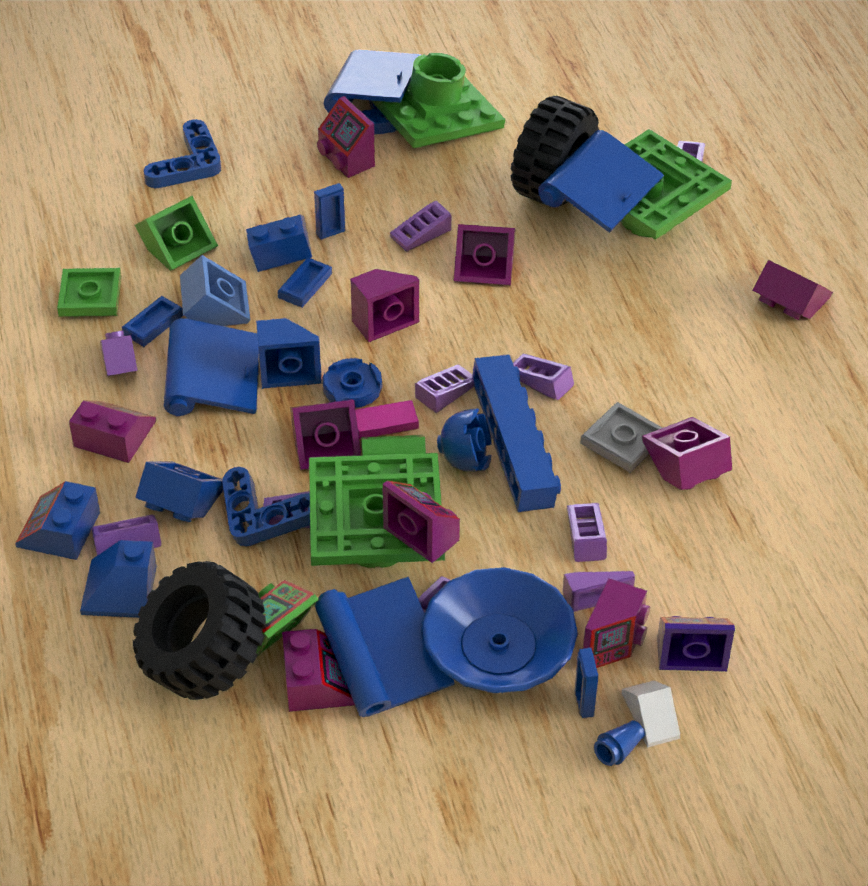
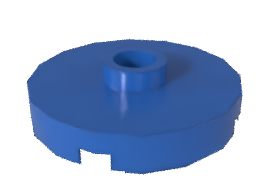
(353, 381)

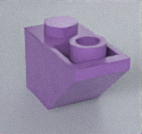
(118, 353)

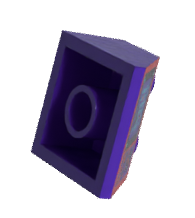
(694, 643)

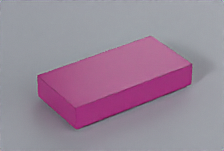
(386, 419)

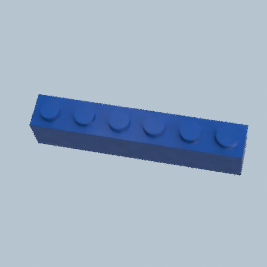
(515, 433)

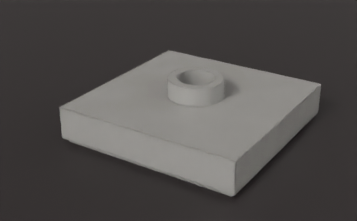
(619, 436)

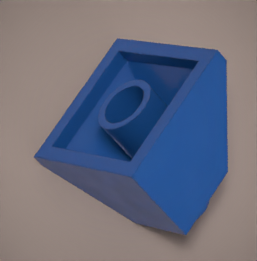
(120, 580)

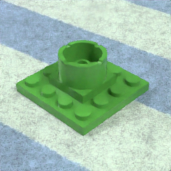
(440, 104)
(679, 194)
(349, 507)

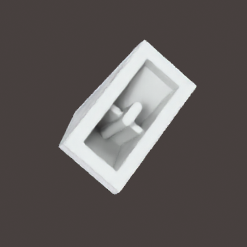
(655, 711)

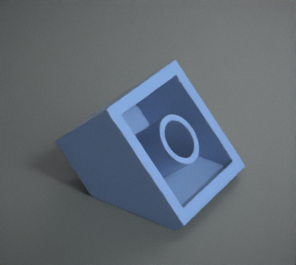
(213, 294)

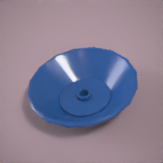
(504, 608)

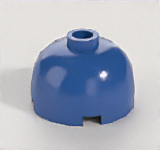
(465, 441)

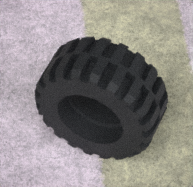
(548, 141)
(222, 647)

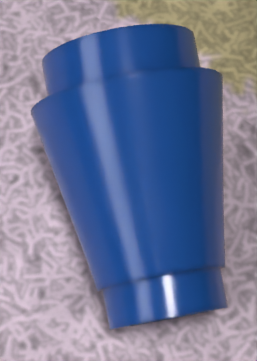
(616, 744)

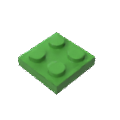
(89, 292)

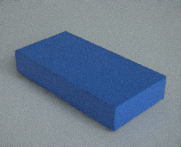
(329, 211)
(304, 282)
(152, 321)
(586, 682)

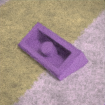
(135, 529)

